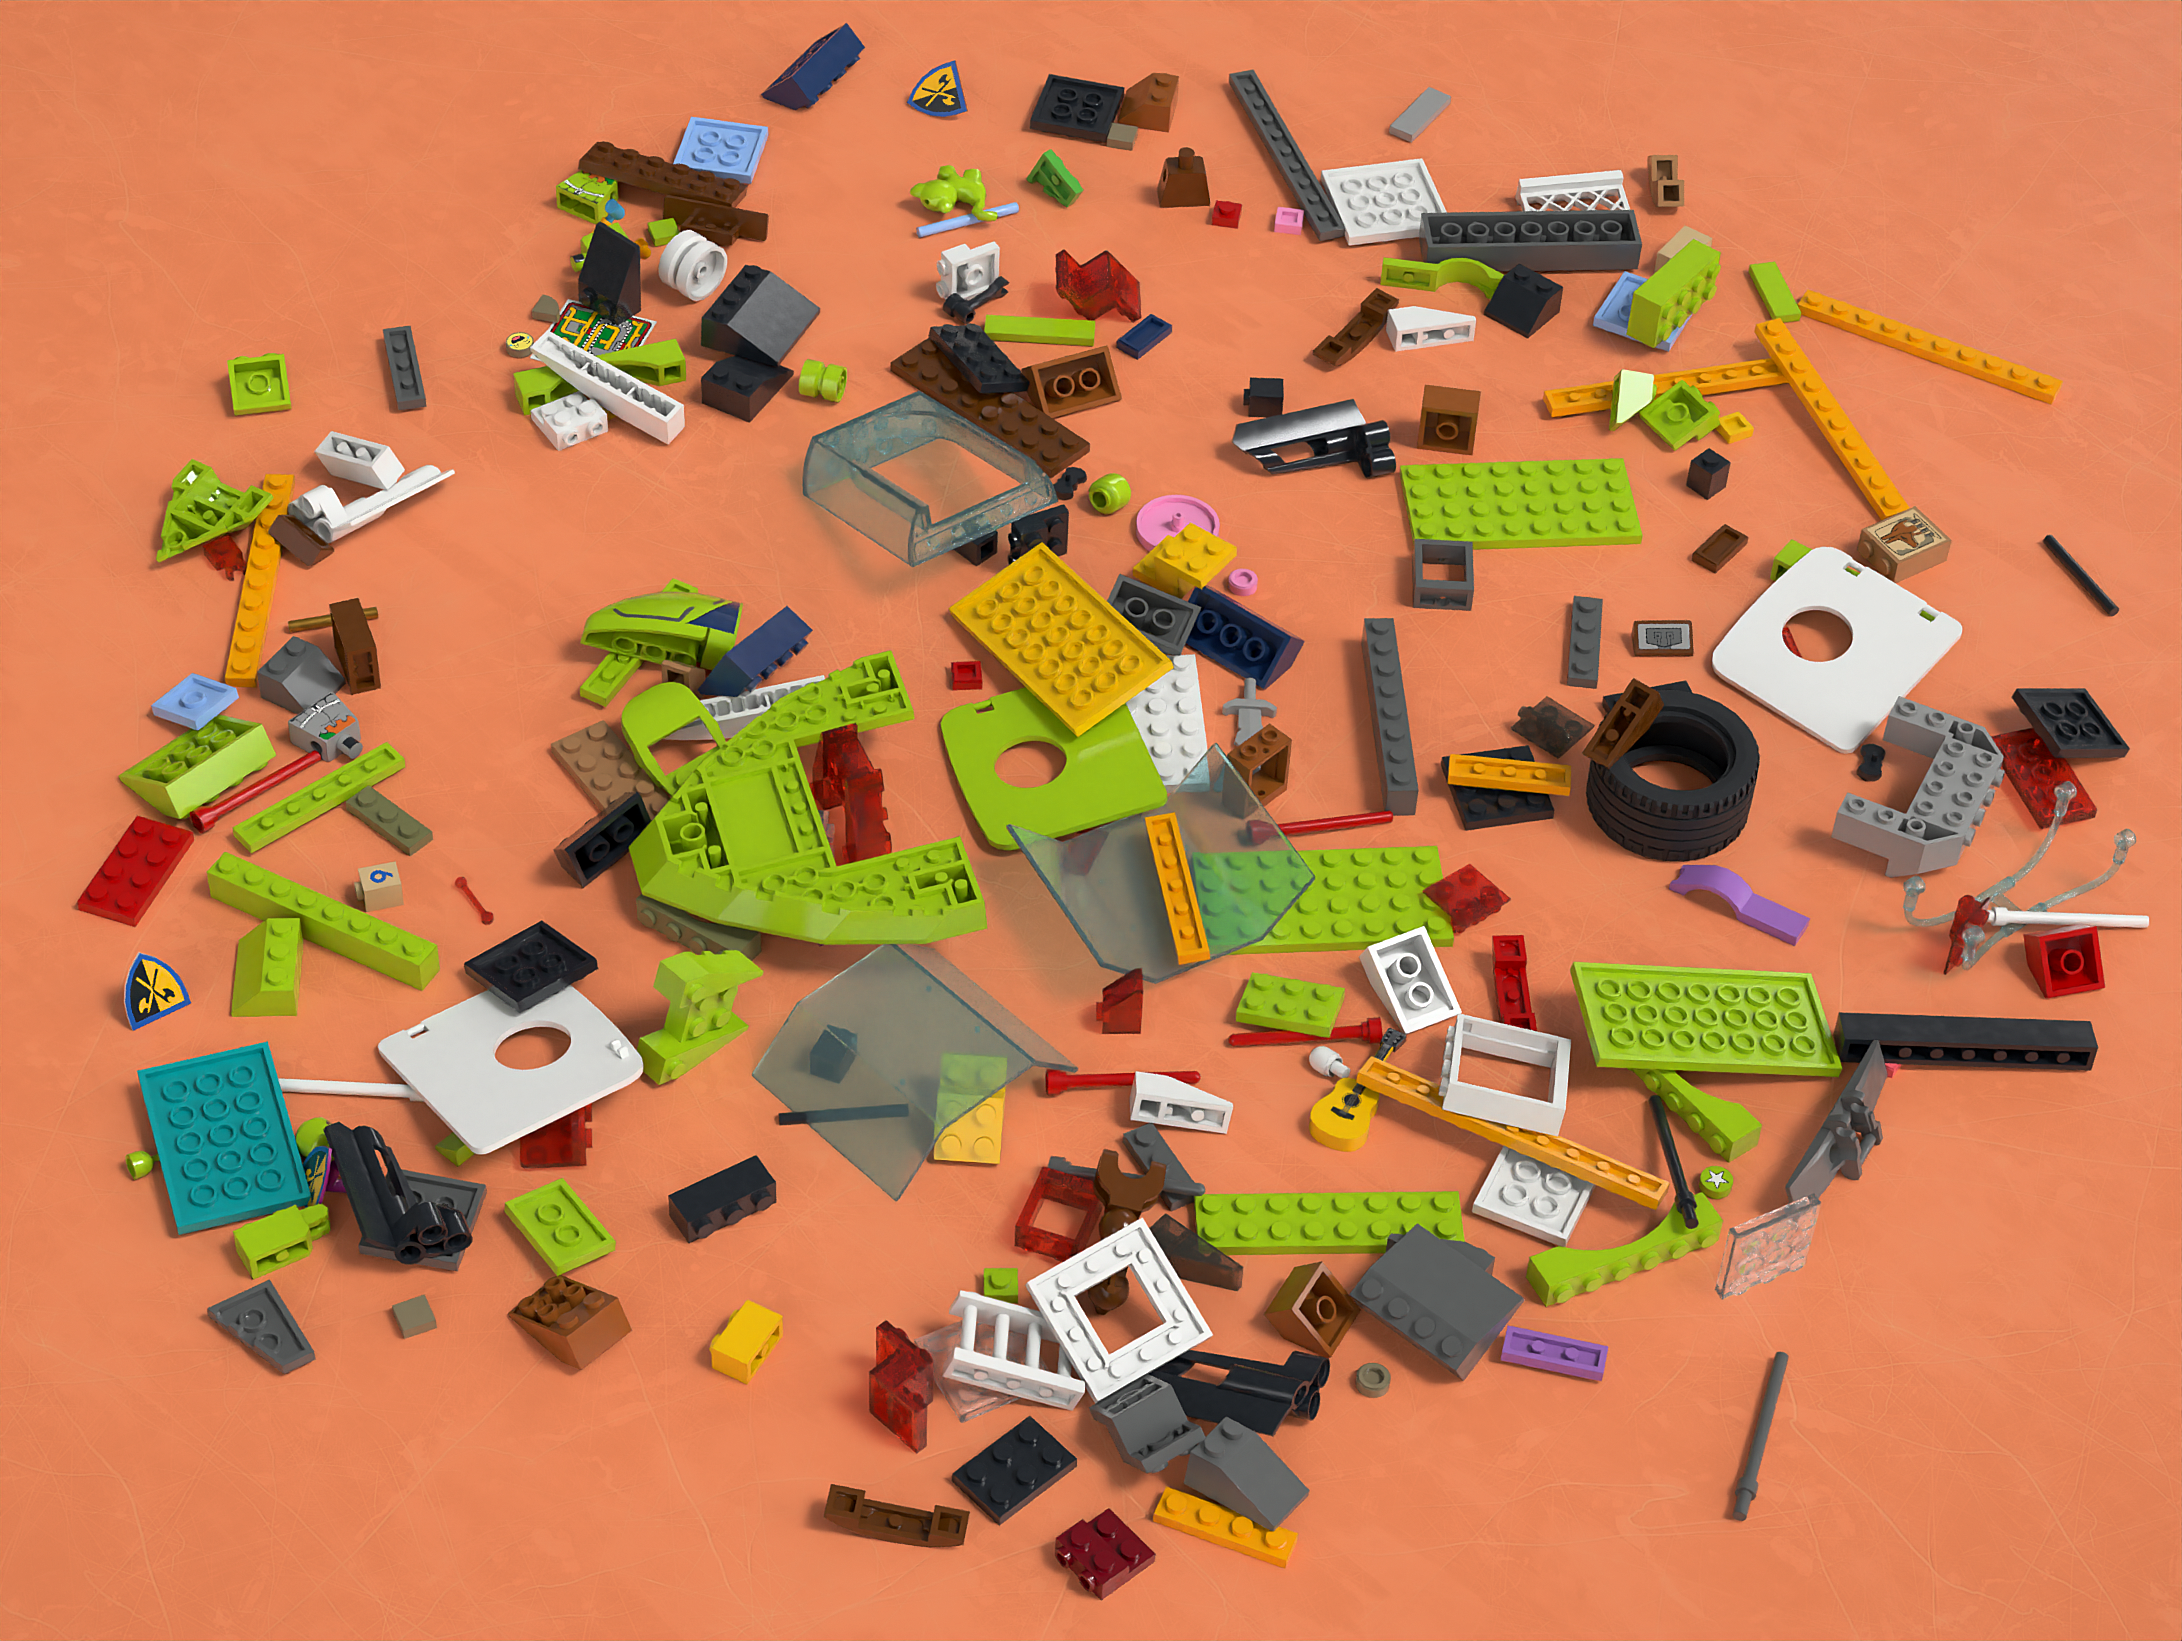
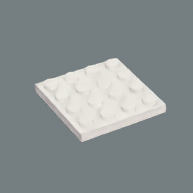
(1382, 199)

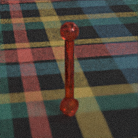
(486, 917)

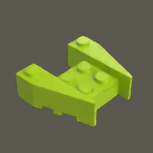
(699, 1011)

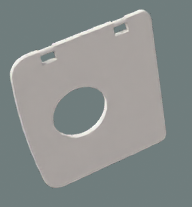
(1848, 695)
(493, 1104)

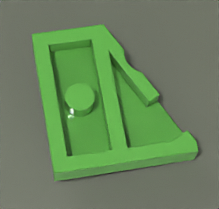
(1056, 179)

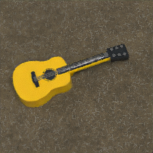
(1345, 1114)

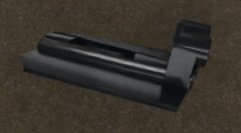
(390, 1220)

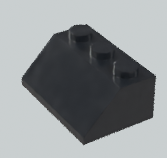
(603, 838)

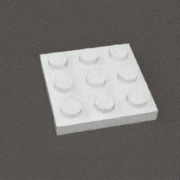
(1533, 1197)

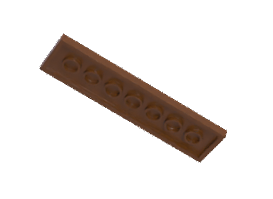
(999, 413)

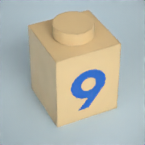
(379, 887)

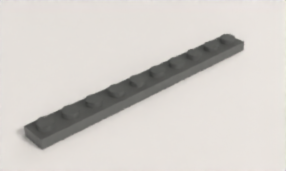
(1287, 155)

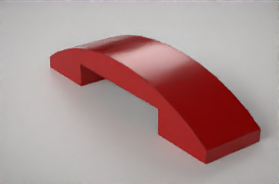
(1511, 981)

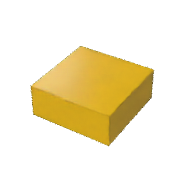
(1734, 427)

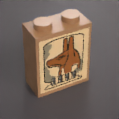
(1904, 545)

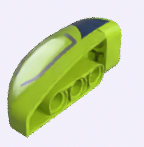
(667, 627)

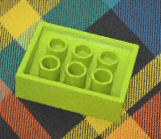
(200, 765)

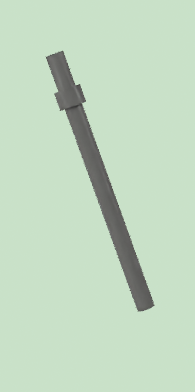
(1747, 1485)

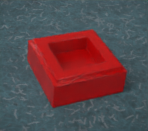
(966, 675)

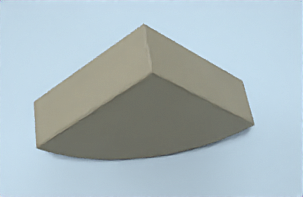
(546, 309)

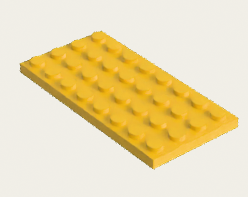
(1060, 639)

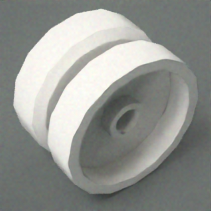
(692, 265)

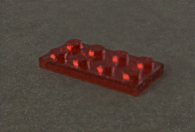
(2037, 774)

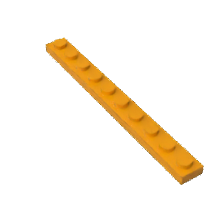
(1930, 347)
(1707, 380)
(1830, 418)
(258, 587)
(1550, 1149)

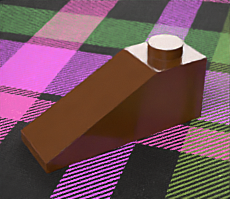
(1624, 724)

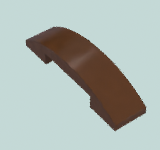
(1358, 331)
(894, 1522)

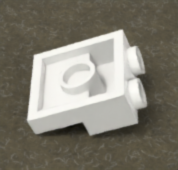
(967, 270)
(570, 420)

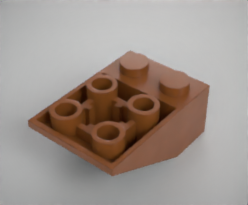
(572, 1320)

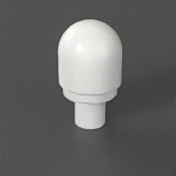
(1328, 1062)

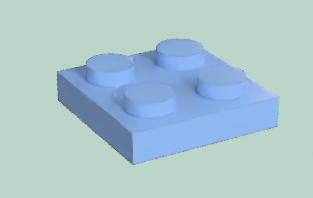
(195, 701)

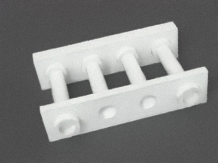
(997, 1372)

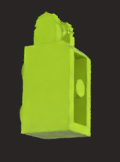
(280, 1238)

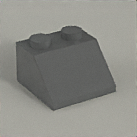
(298, 676)

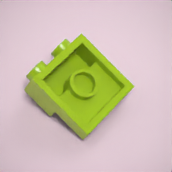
(259, 384)
(1681, 415)

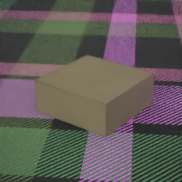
(1122, 136)
(414, 1316)

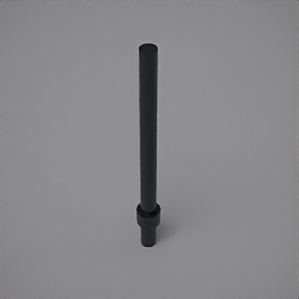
(1684, 1198)

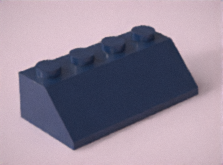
(816, 69)
(1241, 638)
(758, 655)

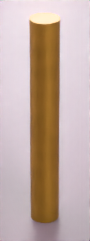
(324, 621)

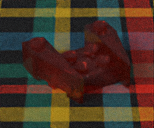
(848, 779)

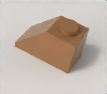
(684, 674)

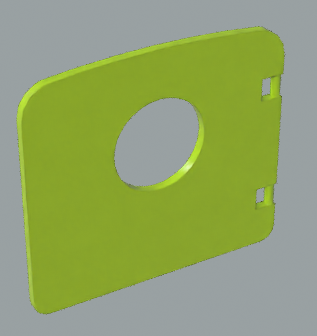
(1103, 778)

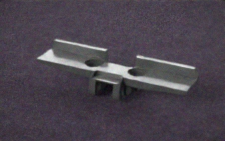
(1836, 1141)

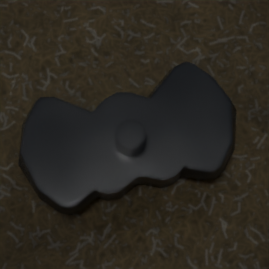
(1069, 482)
(1872, 762)

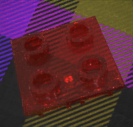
(1466, 897)
(1968, 913)

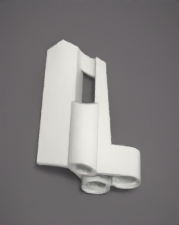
(330, 520)

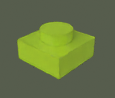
(1001, 1284)

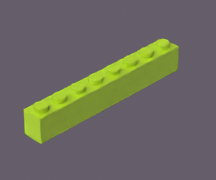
(325, 921)

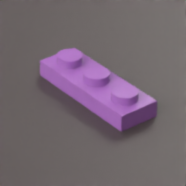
(1554, 1353)

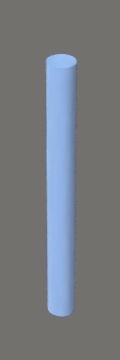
(964, 220)

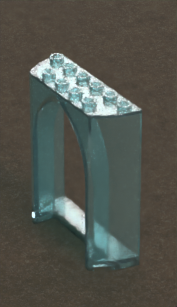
(842, 481)

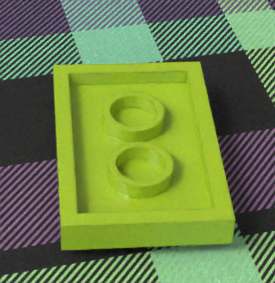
(1290, 1004)
(559, 1226)

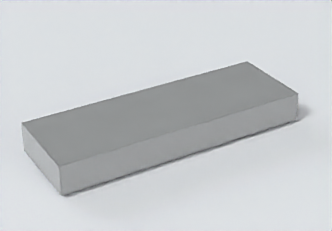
(1419, 114)

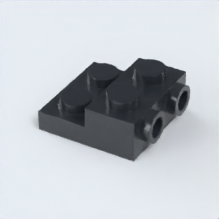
(1044, 526)

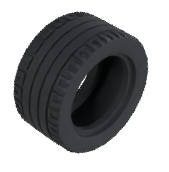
(1679, 822)

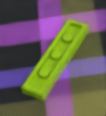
(1040, 330)

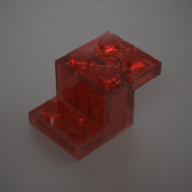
(1098, 286)
(901, 1386)

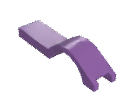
(1748, 906)

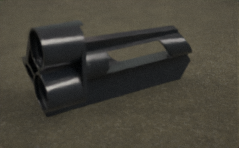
(1332, 431)
(1252, 1392)

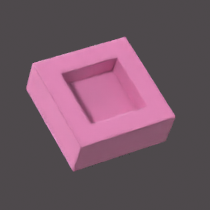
(1289, 220)

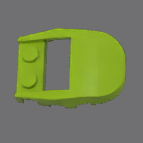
(659, 714)

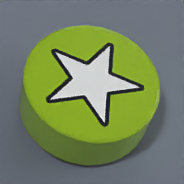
(1716, 1182)

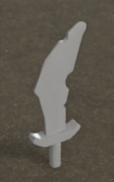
(1249, 712)

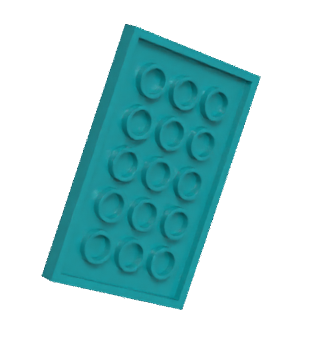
(223, 1137)

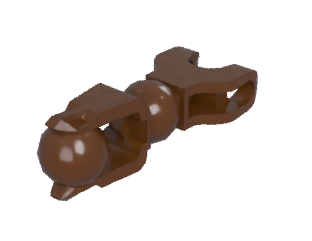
(1123, 1204)

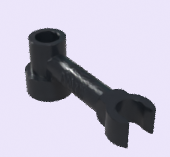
(964, 309)

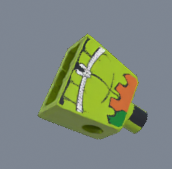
(586, 195)

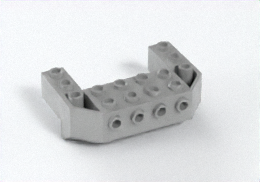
(1947, 802)

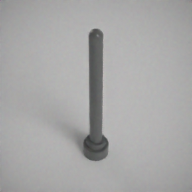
(1170, 1185)

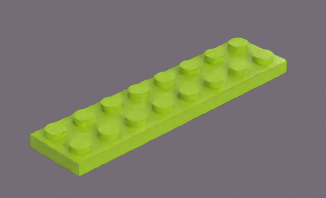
(1322, 1221)

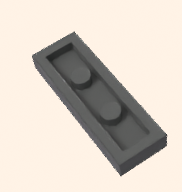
(1148, 1146)

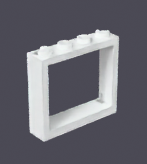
(1513, 1044)

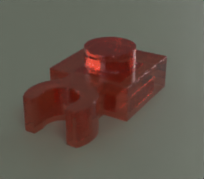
(225, 554)

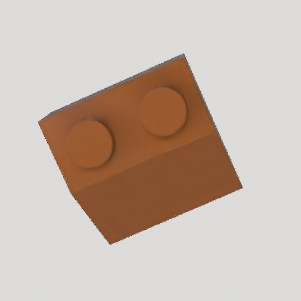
(1151, 102)
(1313, 1309)

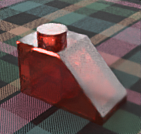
(1122, 1005)

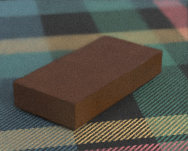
(1719, 548)

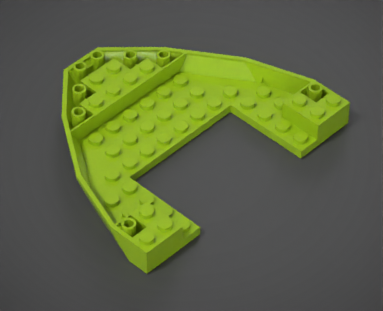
(752, 849)

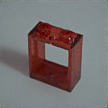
(1055, 1187)

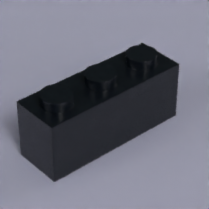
(722, 1199)

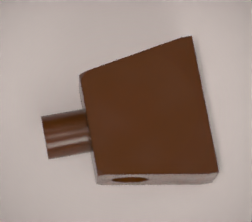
(1183, 181)

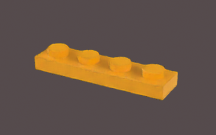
(1509, 774)
(1224, 1527)

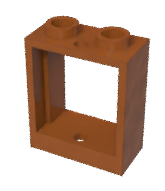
(1271, 751)

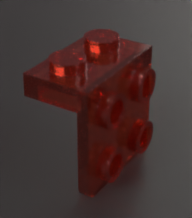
(559, 1142)

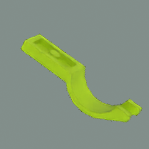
(1432, 276)

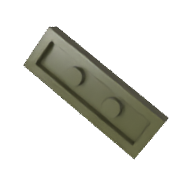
(389, 820)

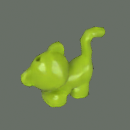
(949, 187)

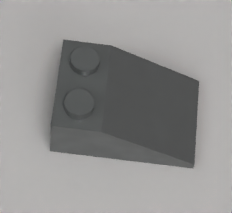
(1154, 613)
(1244, 1475)

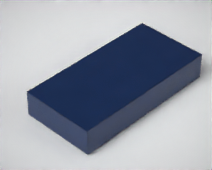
(1144, 336)

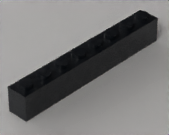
(1967, 1041)

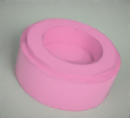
(1242, 582)

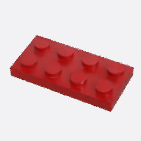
(135, 871)

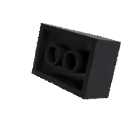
(611, 275)
(742, 386)

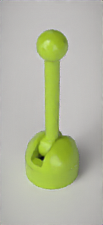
(140, 1163)

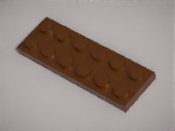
(661, 176)

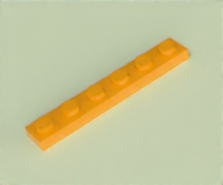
(1177, 888)

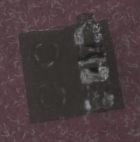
(1551, 726)

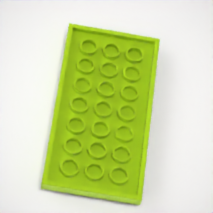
(1522, 503)
(1361, 901)
(1704, 1019)

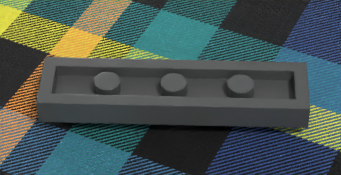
(404, 368)
(1585, 642)

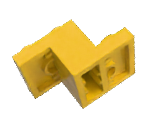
(1184, 561)
(976, 1134)

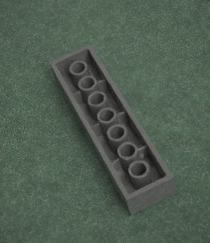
(1534, 239)

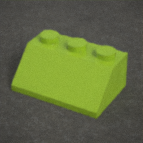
(269, 969)

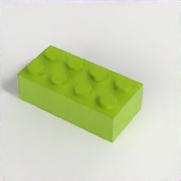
(1673, 293)

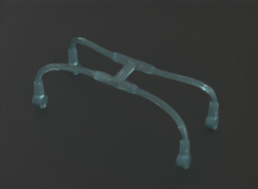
(1974, 935)

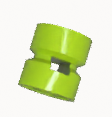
(823, 380)

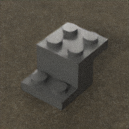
(1147, 1424)

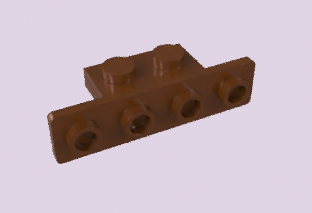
(716, 222)

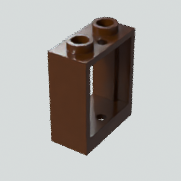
(355, 646)

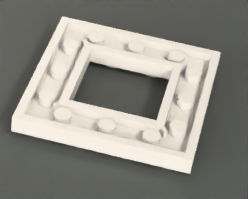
(1132, 1247)

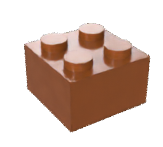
(1448, 419)

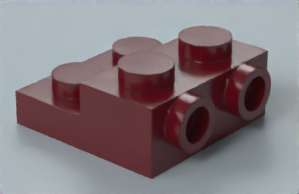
(1103, 1553)

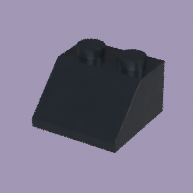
(1524, 301)

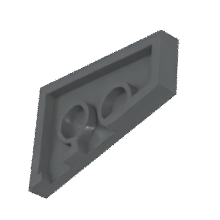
(265, 1326)

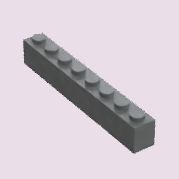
(1389, 716)

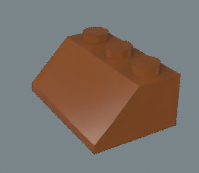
(1073, 382)

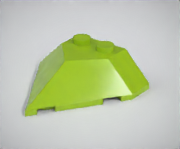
(206, 509)

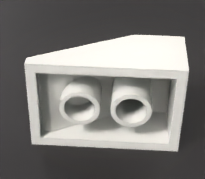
(1410, 980)

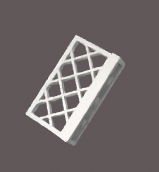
(1571, 189)

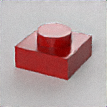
(1226, 214)

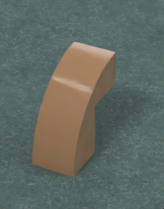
(1664, 182)

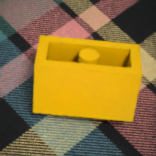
(746, 1341)

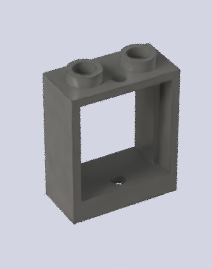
(1428, 592)

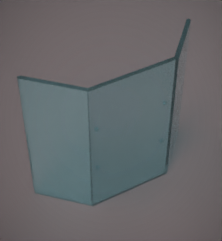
(1236, 859)
(897, 1058)

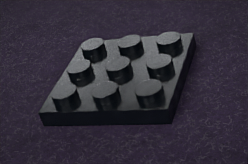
(1077, 108)
(2070, 723)
(1498, 807)
(530, 966)

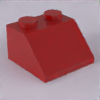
(2065, 960)

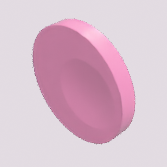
(1171, 515)

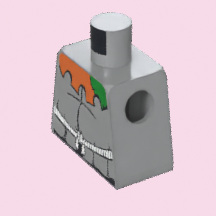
(327, 729)

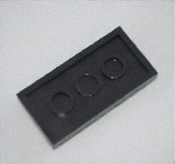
(978, 358)

